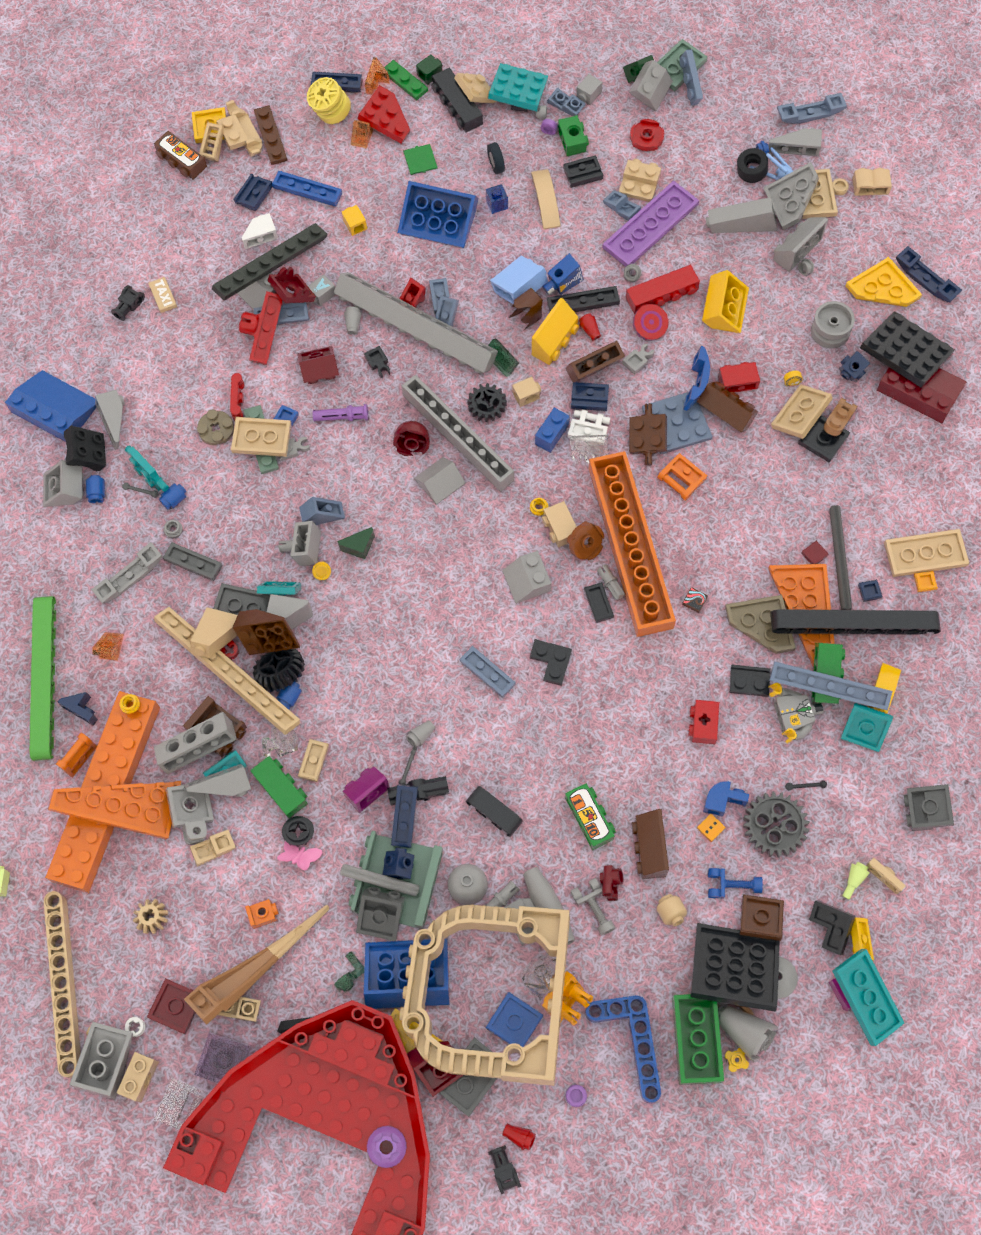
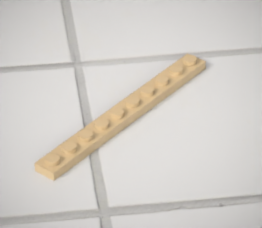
(231, 674)

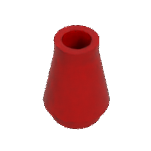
(589, 325)
(519, 1136)

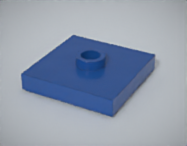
(514, 1020)

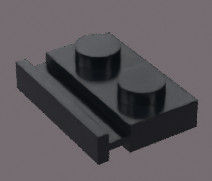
(583, 171)
(749, 680)

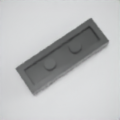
(192, 561)

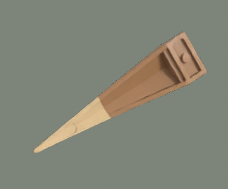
(229, 986)

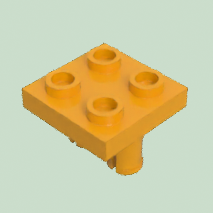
(572, 992)

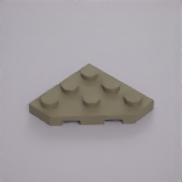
(754, 621)

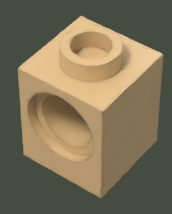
(526, 391)

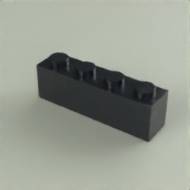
(466, 112)

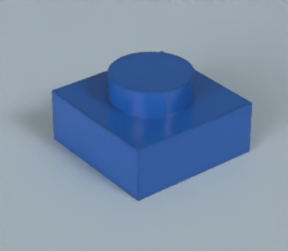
(286, 413)

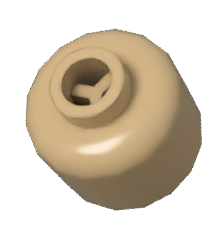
(671, 910)

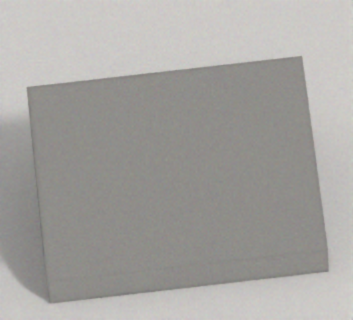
(440, 480)

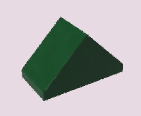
(358, 543)

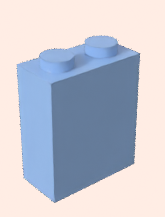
(518, 278)

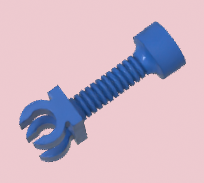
(755, 884)

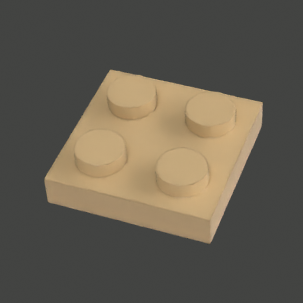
(474, 87)

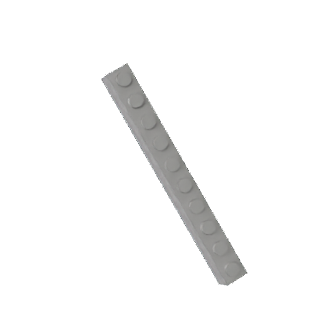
(415, 322)

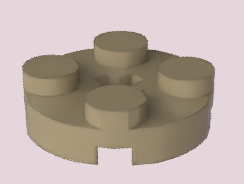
(218, 436)

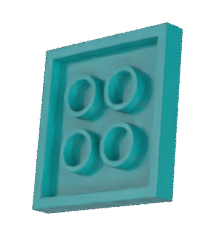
(518, 87)

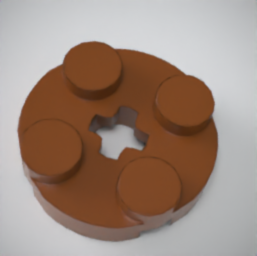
(578, 537)

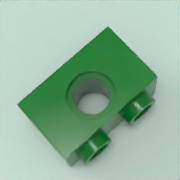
(572, 135)

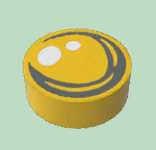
(792, 378)

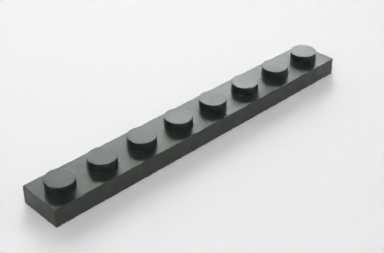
(269, 262)

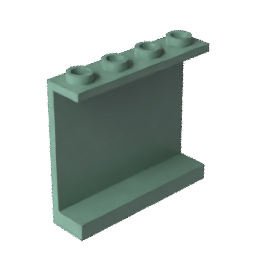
(423, 874)

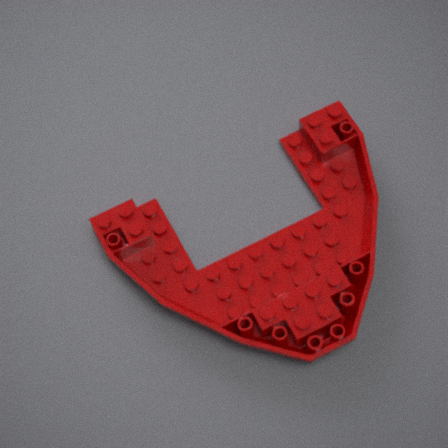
(333, 1075)

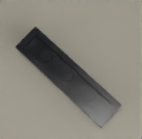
(588, 299)

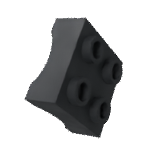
(85, 448)

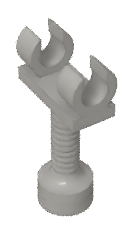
(605, 926)

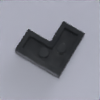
(555, 656)
(838, 926)

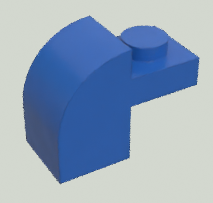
(720, 795)

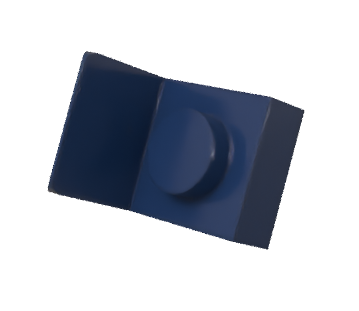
(76, 705)

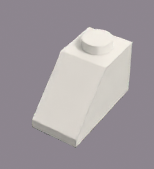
(259, 231)

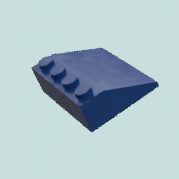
(437, 214)
(51, 404)
(387, 975)

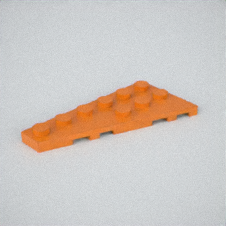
(806, 589)
(125, 806)

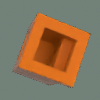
(257, 920)

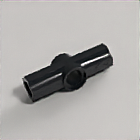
(426, 789)

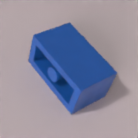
(552, 430)

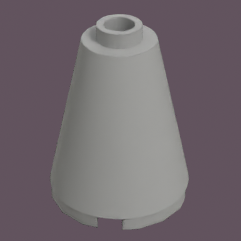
(747, 1031)

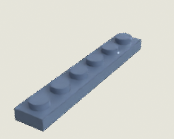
(830, 685)

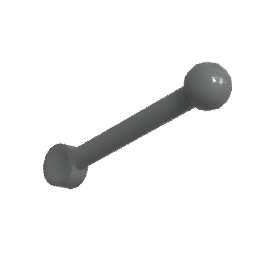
(126, 486)
(403, 781)

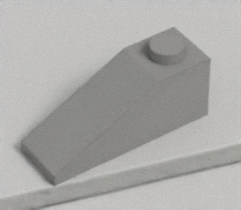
(798, 143)
(110, 409)
(226, 782)

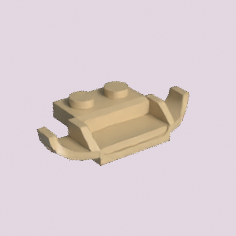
(240, 130)

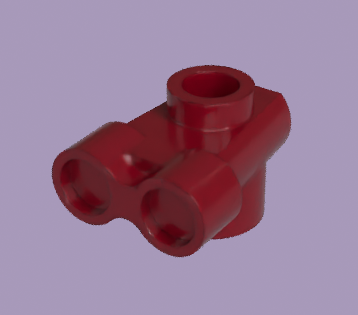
(610, 879)

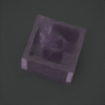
(220, 1056)

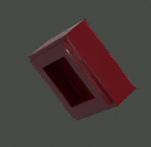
(815, 553)

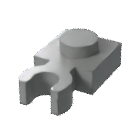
(637, 360)
(294, 447)

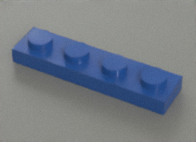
(307, 188)

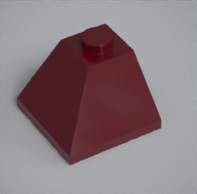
(432, 1078)

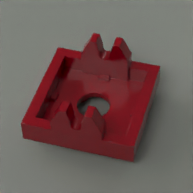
(287, 279)

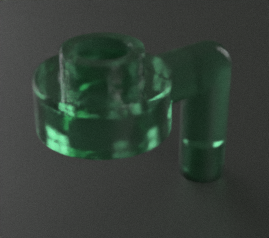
(345, 983)

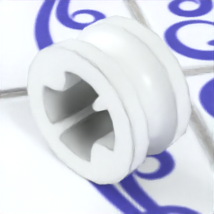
(137, 1020)

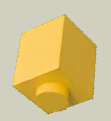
(354, 220)

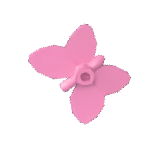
(300, 856)

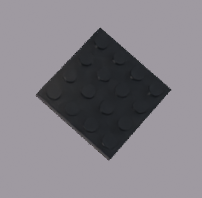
(907, 349)
(735, 968)

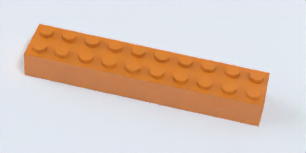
(631, 544)
(112, 764)

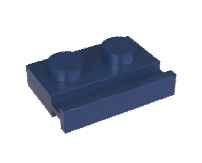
(253, 192)
(589, 396)

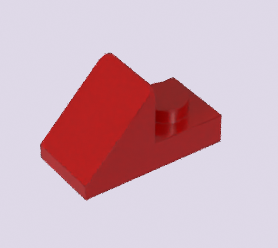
(413, 293)

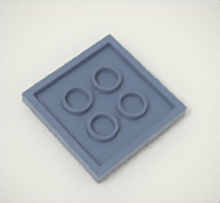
(683, 426)

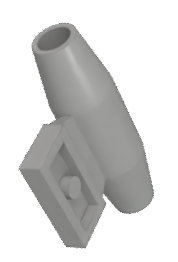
(541, 896)

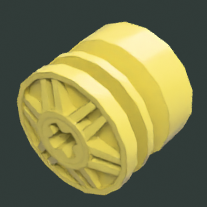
(328, 100)

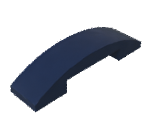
(919, 272)

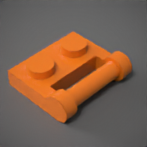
(684, 471)
(77, 755)

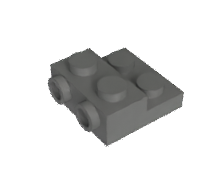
(929, 807)
(380, 913)

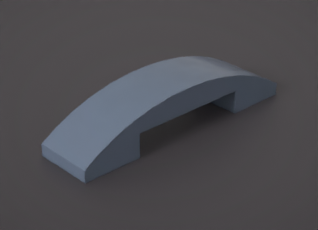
(804, 113)

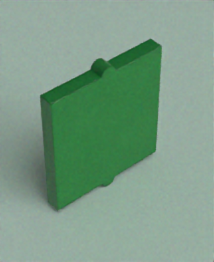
(420, 159)

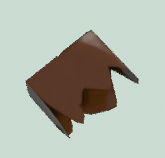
(528, 299)

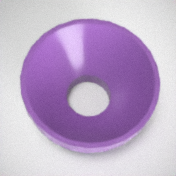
(395, 1137)

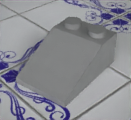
(102, 1061)

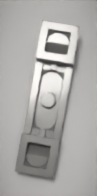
(129, 575)

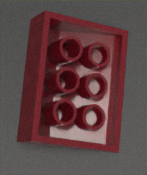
(932, 400)

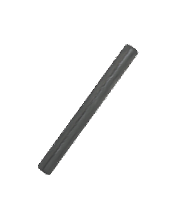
(840, 558)

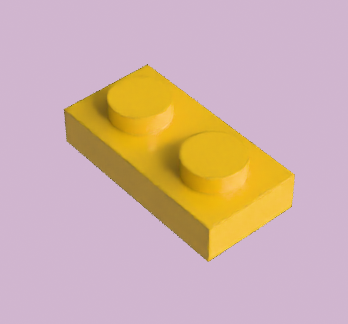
(861, 936)

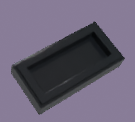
(598, 602)

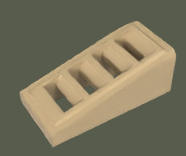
(206, 141)

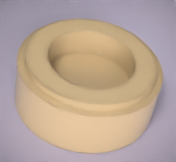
(840, 186)

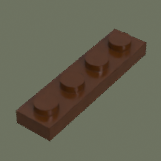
(270, 135)

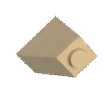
(213, 632)

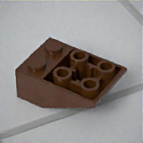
(264, 632)

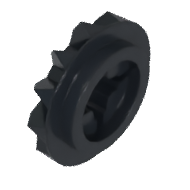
(291, 825)

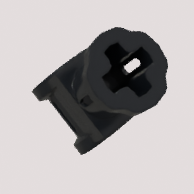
(128, 301)
(505, 1171)

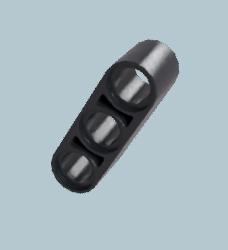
(496, 811)

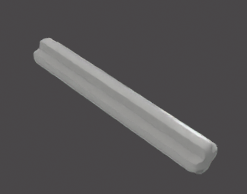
(379, 880)

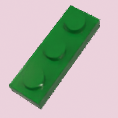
(406, 80)

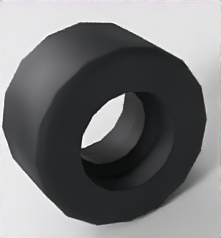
(748, 156)

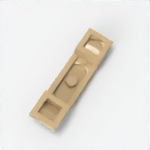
(546, 199)

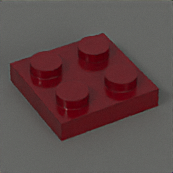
(171, 1008)

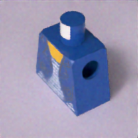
(563, 276)

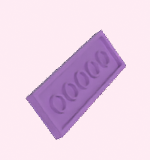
(650, 224)

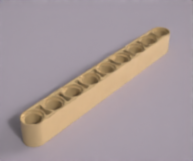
(56, 975)

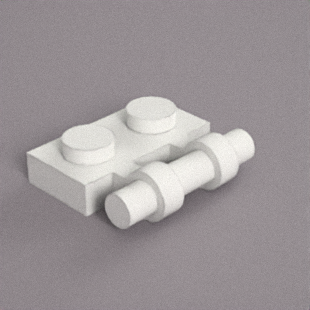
(580, 427)

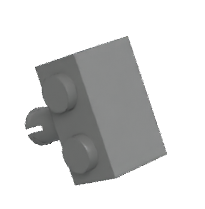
(304, 545)

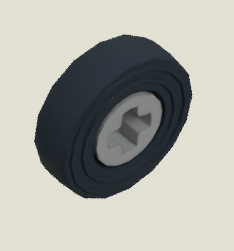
(496, 158)

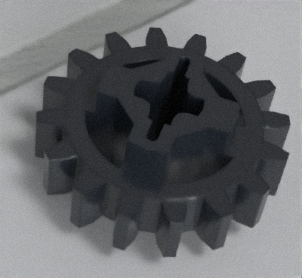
(481, 408)

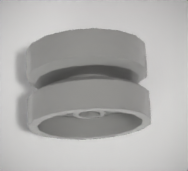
(832, 324)

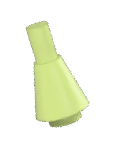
(856, 876)

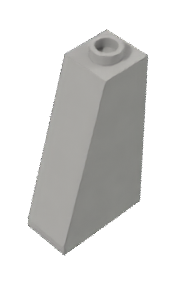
(743, 217)

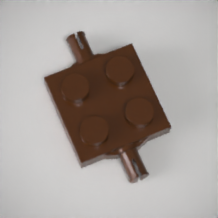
(648, 434)

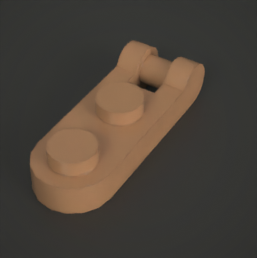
(839, 417)

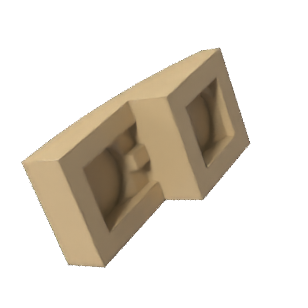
(212, 848)

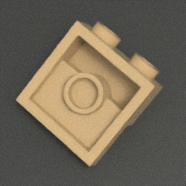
(640, 180)

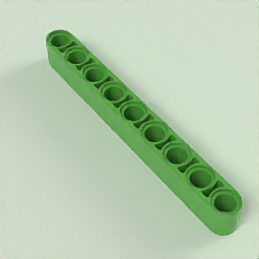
(42, 678)

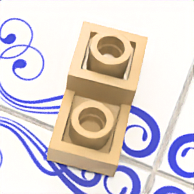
(243, 1009)

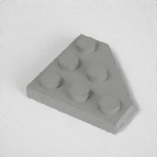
(792, 194)

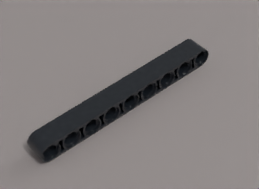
(854, 622)

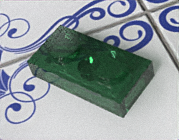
(504, 360)

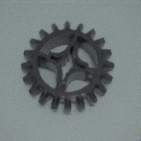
(278, 669)

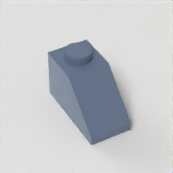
(321, 510)

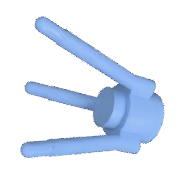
(783, 170)

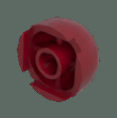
(410, 436)

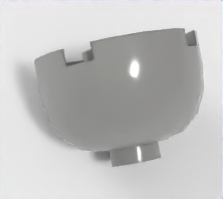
(467, 884)

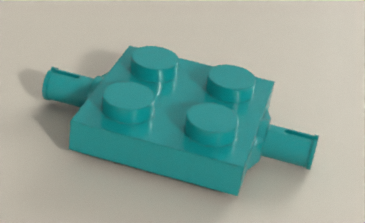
(143, 468)

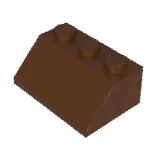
(650, 845)

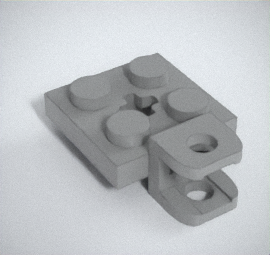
(189, 819)

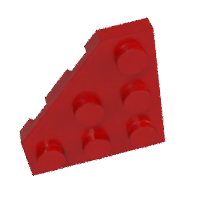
(385, 115)

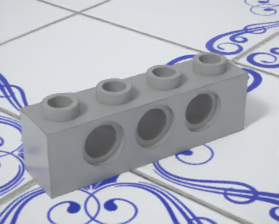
(195, 743)

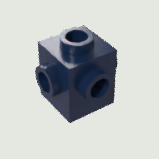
(859, 363)
(398, 864)

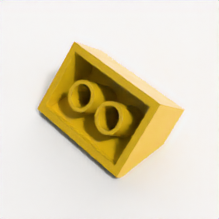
(725, 302)
(554, 332)

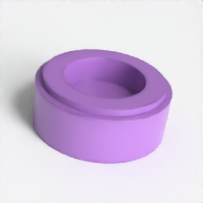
(549, 126)
(576, 1095)

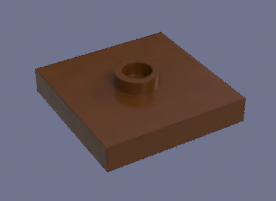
(761, 917)

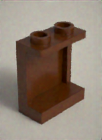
(208, 709)

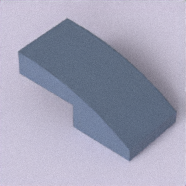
(619, 203)

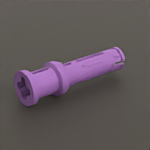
(349, 413)

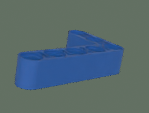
(637, 1038)

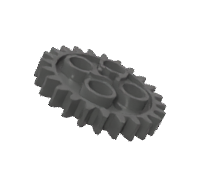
(765, 809)

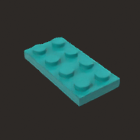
(868, 997)

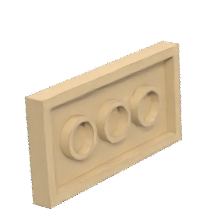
(926, 552)

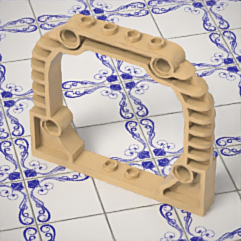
(536, 1059)

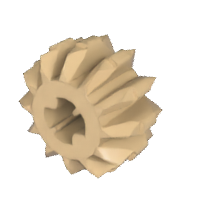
(150, 924)

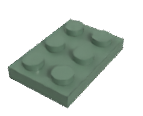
(671, 63)

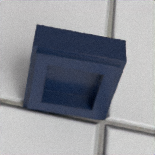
(870, 590)

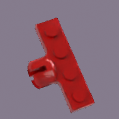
(262, 327)

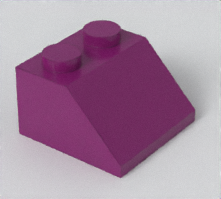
(366, 788)

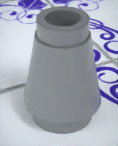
(352, 319)
(419, 734)

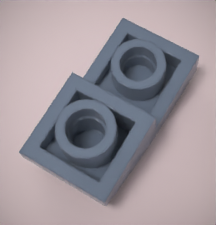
(569, 104)

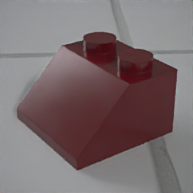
(318, 365)

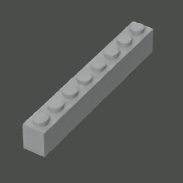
(458, 433)

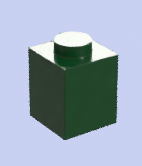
(428, 68)

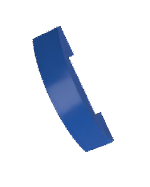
(702, 366)

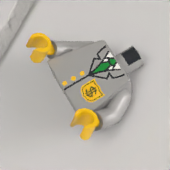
(794, 712)

